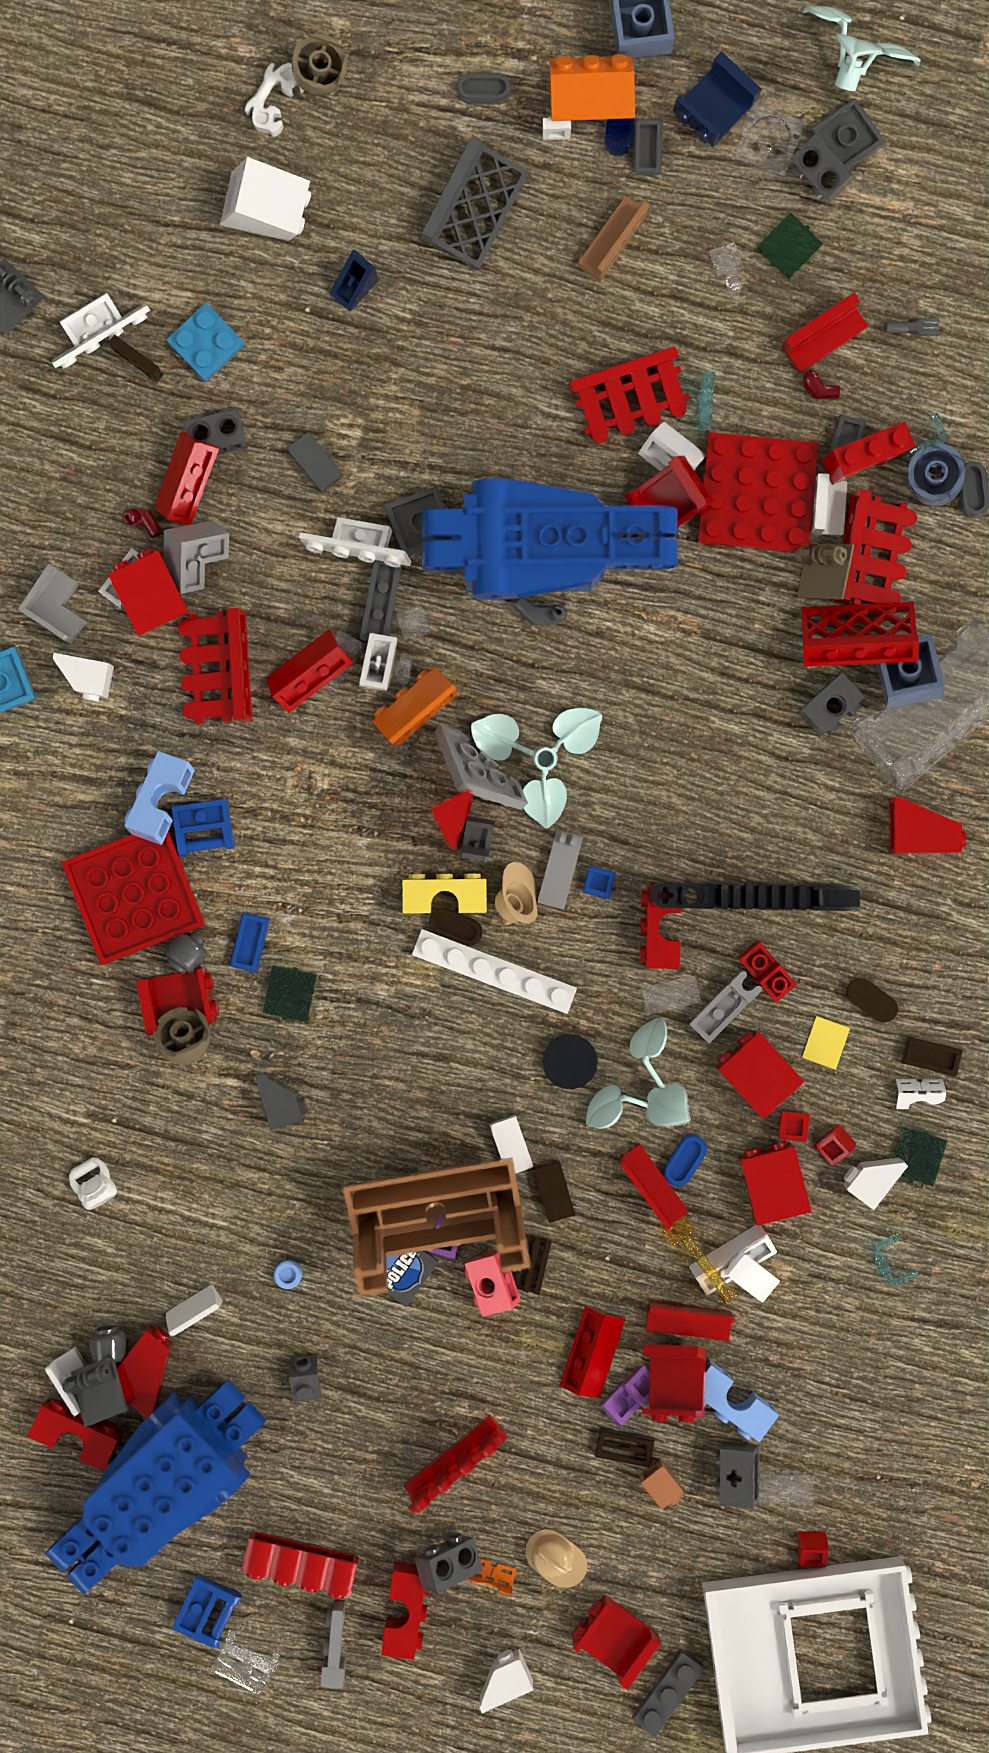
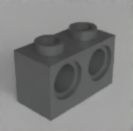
(827, 163)
(214, 426)
(450, 1568)

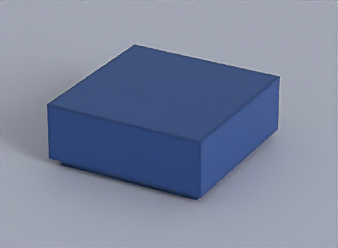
(599, 882)

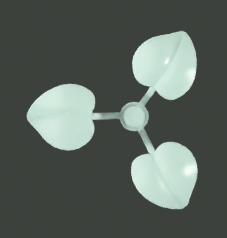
(851, 68)
(577, 731)
(665, 1104)

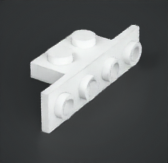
(93, 324)
(358, 539)

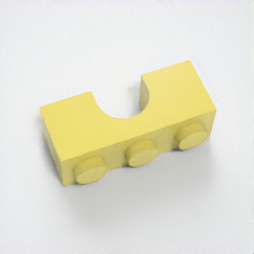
(420, 892)

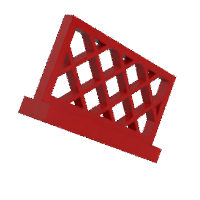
(859, 647)

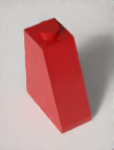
(922, 830)
(144, 1370)

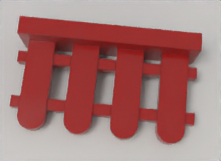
(643, 390)
(857, 534)
(237, 679)
(453, 1463)

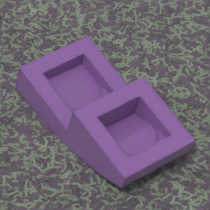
(628, 1396)

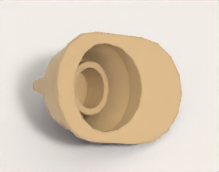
(517, 896)
(556, 1558)

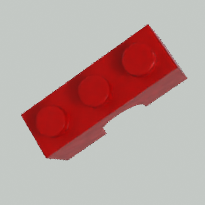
(867, 452)
(657, 952)
(98, 1439)
(401, 1634)

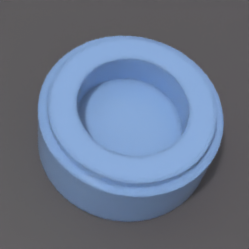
(288, 1274)

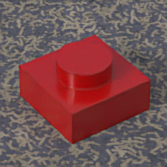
(793, 1126)

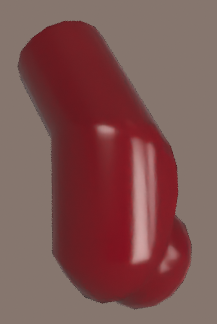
(817, 388)
(142, 518)

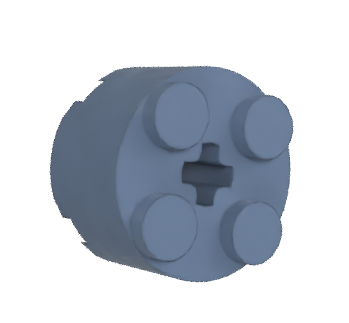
(930, 459)

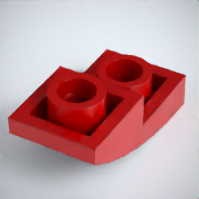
(766, 971)

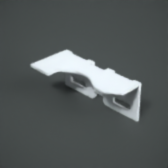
(906, 1099)

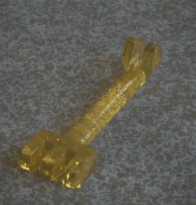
(726, 1292)

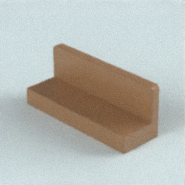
(613, 238)

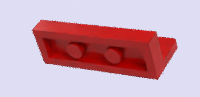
(825, 333)
(185, 479)
(308, 671)
(653, 1186)
(689, 1320)
(592, 1352)

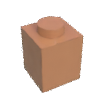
(661, 1484)

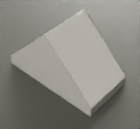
(378, 662)

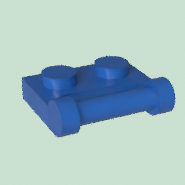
(202, 817)
(198, 1607)

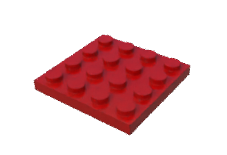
(758, 492)
(132, 895)

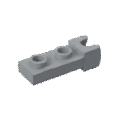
(724, 1007)
(334, 1666)

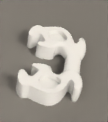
(264, 118)

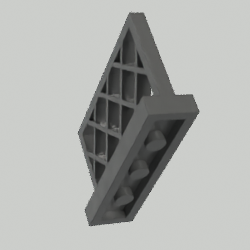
(452, 192)

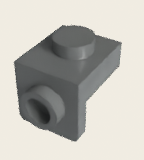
(477, 839)
(304, 1378)

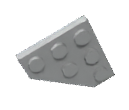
(477, 770)

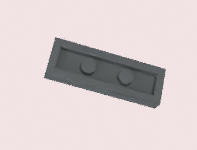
(380, 600)
(668, 1692)

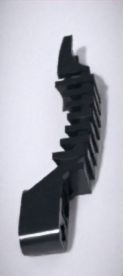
(759, 897)

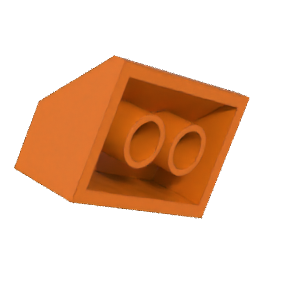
(592, 87)
(414, 706)

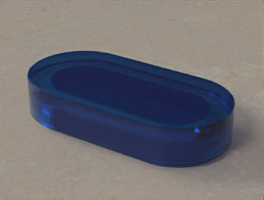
(619, 135)

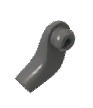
(541, 615)

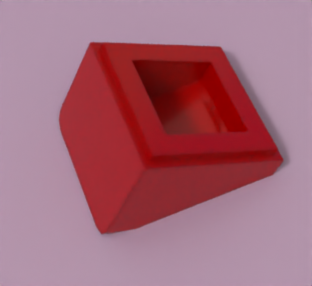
(835, 1145)
(812, 1549)

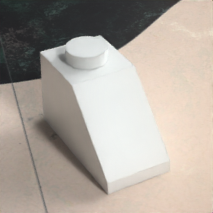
(86, 675)
(873, 1179)
(506, 1680)

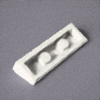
(752, 1242)

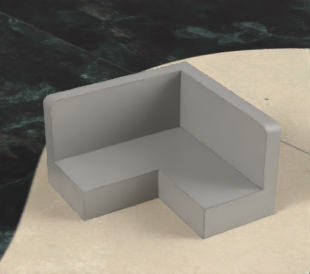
(189, 549)
(47, 602)

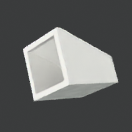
(265, 200)

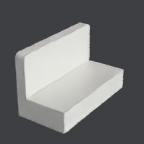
(667, 444)
(828, 507)
(61, 1369)

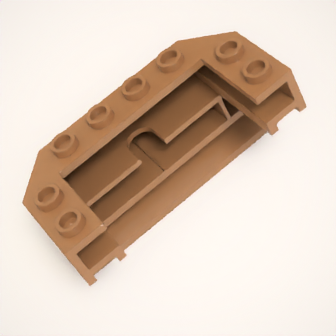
(401, 1211)

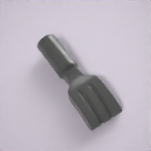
(921, 327)

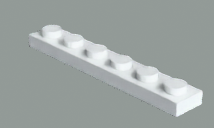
(494, 971)

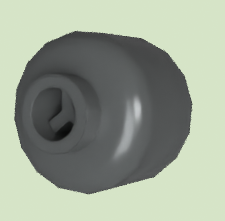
(186, 952)
(108, 1342)

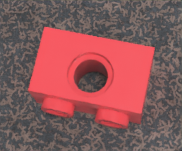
(486, 1298)

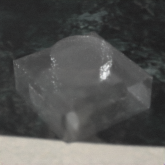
(413, 623)
(403, 668)

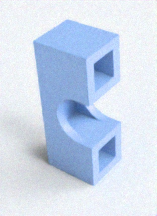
(164, 776)
(752, 1416)

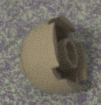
(319, 64)
(182, 1035)

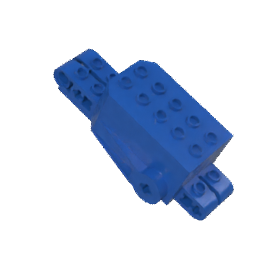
(543, 539)
(160, 1483)

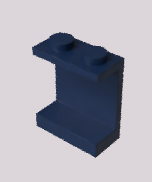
(717, 100)

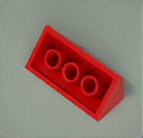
(452, 816)

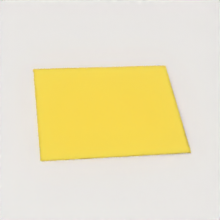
(826, 1042)

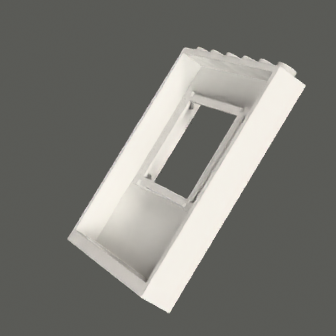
(758, 1661)

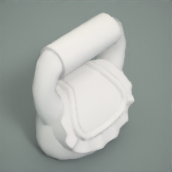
(97, 1189)

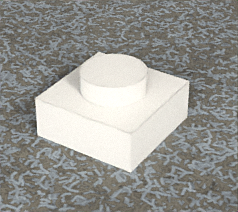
(555, 129)

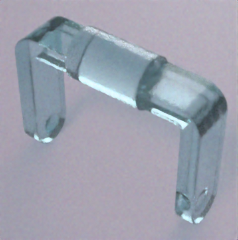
(942, 433)
(883, 1266)

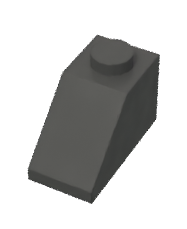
(280, 1102)

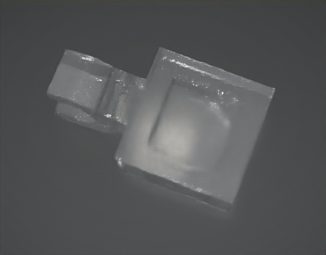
(727, 264)

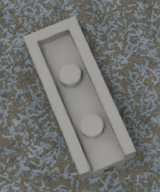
(560, 870)

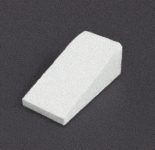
(511, 1142)

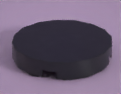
(570, 1061)

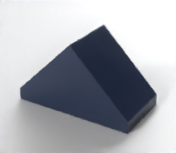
(354, 281)

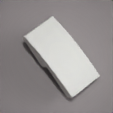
(751, 1276)

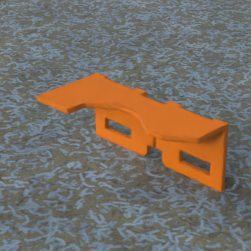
(497, 1575)

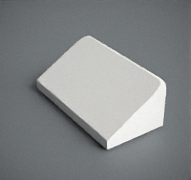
(192, 1310)

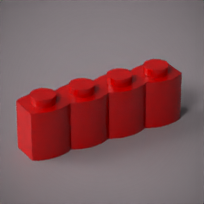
(299, 1564)

